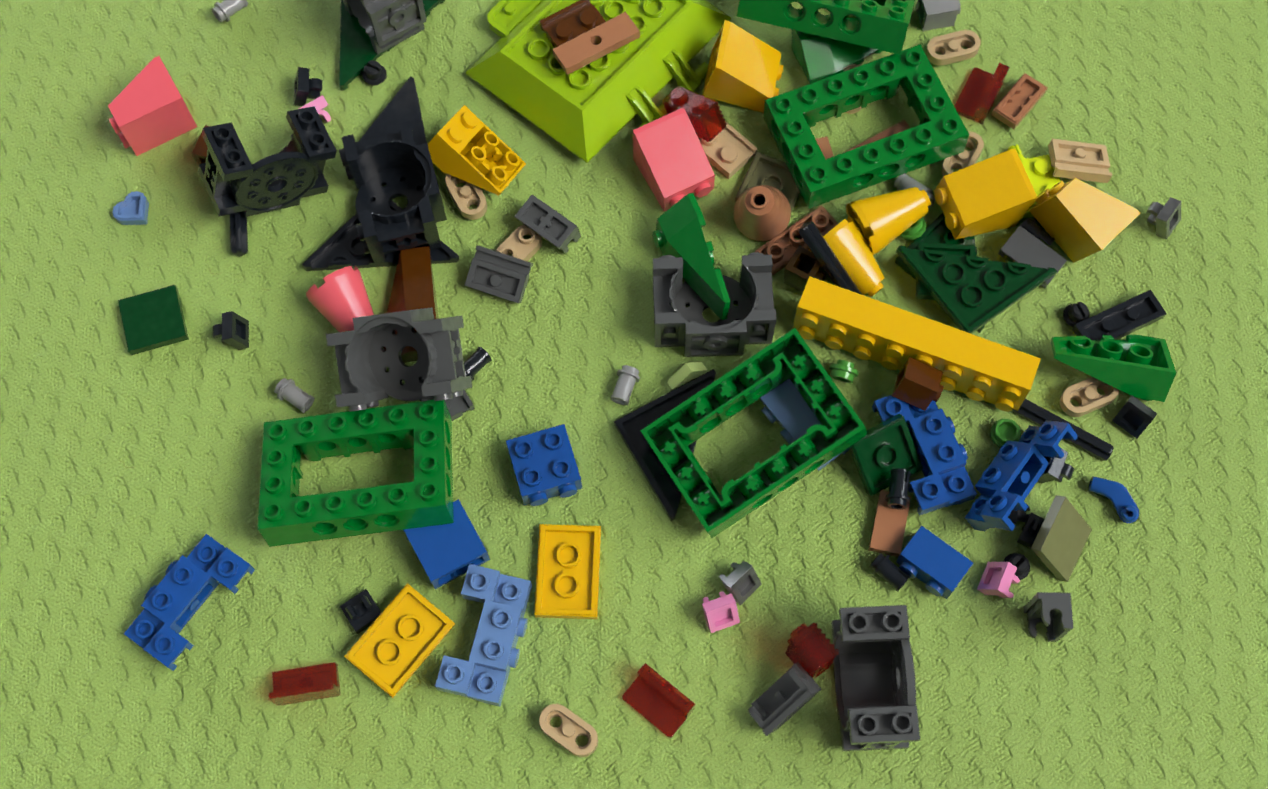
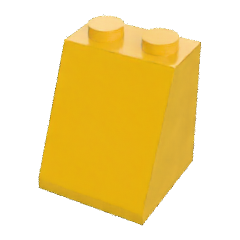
(742, 69)
(985, 195)
(1081, 217)

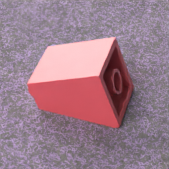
(150, 110)
(672, 159)

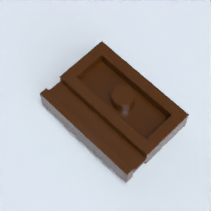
(571, 22)

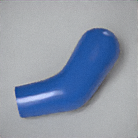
(1118, 495)

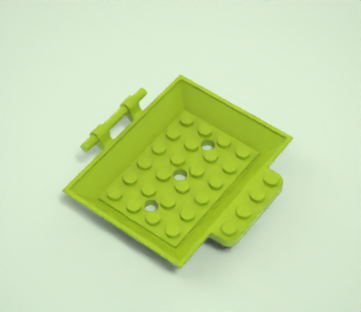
(603, 96)

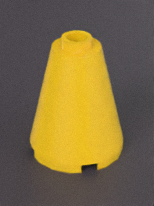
(888, 215)
(855, 256)

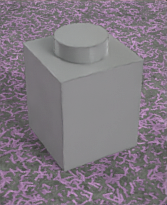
(937, 13)

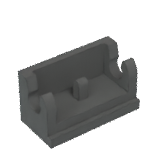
(548, 223)
(1027, 249)
(1053, 611)
(783, 699)

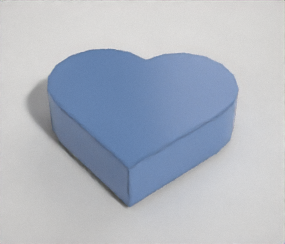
(132, 210)

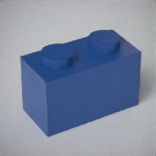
(933, 563)

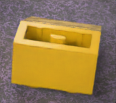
(474, 153)

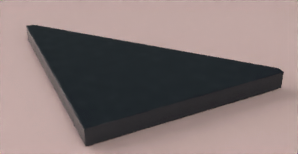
(401, 109)
(346, 250)
(648, 462)

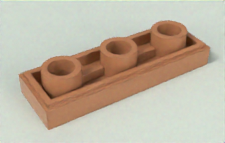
(596, 43)
(785, 245)

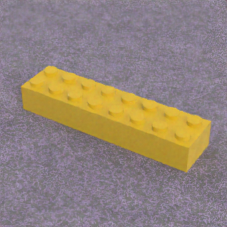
(892, 335)

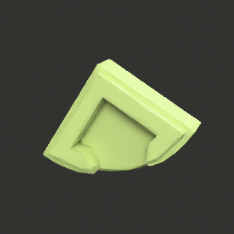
(686, 374)

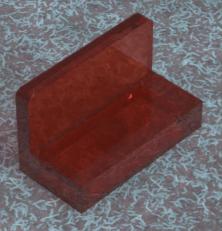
(980, 93)
(305, 684)
(658, 701)

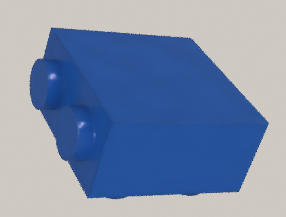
(544, 465)
(448, 548)

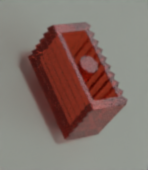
(702, 111)
(811, 649)

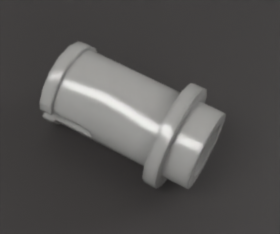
(227, 8)
(625, 384)
(297, 397)

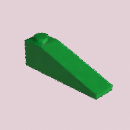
(681, 235)
(1133, 365)

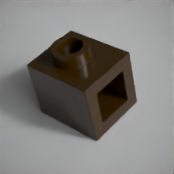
(801, 267)

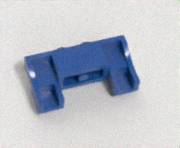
(940, 454)
(1015, 473)
(181, 594)

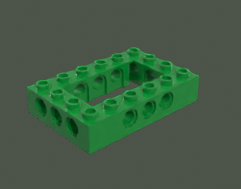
(879, 23)
(823, 180)
(781, 360)
(426, 502)

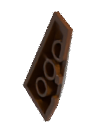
(413, 288)

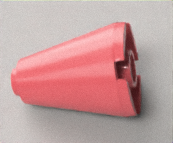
(341, 298)

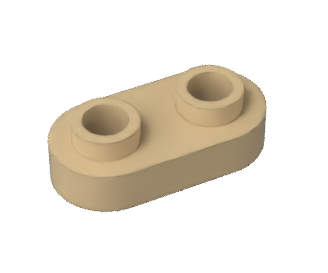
(951, 47)
(965, 158)
(465, 197)
(521, 247)
(1087, 396)
(569, 730)

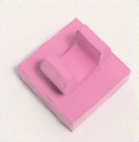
(319, 103)
(998, 578)
(720, 612)

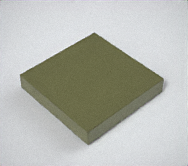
(771, 172)
(1061, 538)

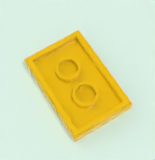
(568, 571)
(399, 640)

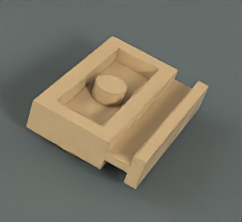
(728, 151)
(1079, 160)

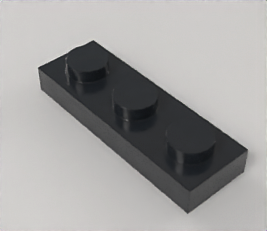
(1122, 318)

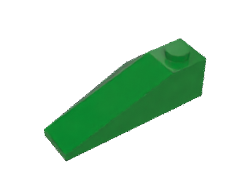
(824, 56)

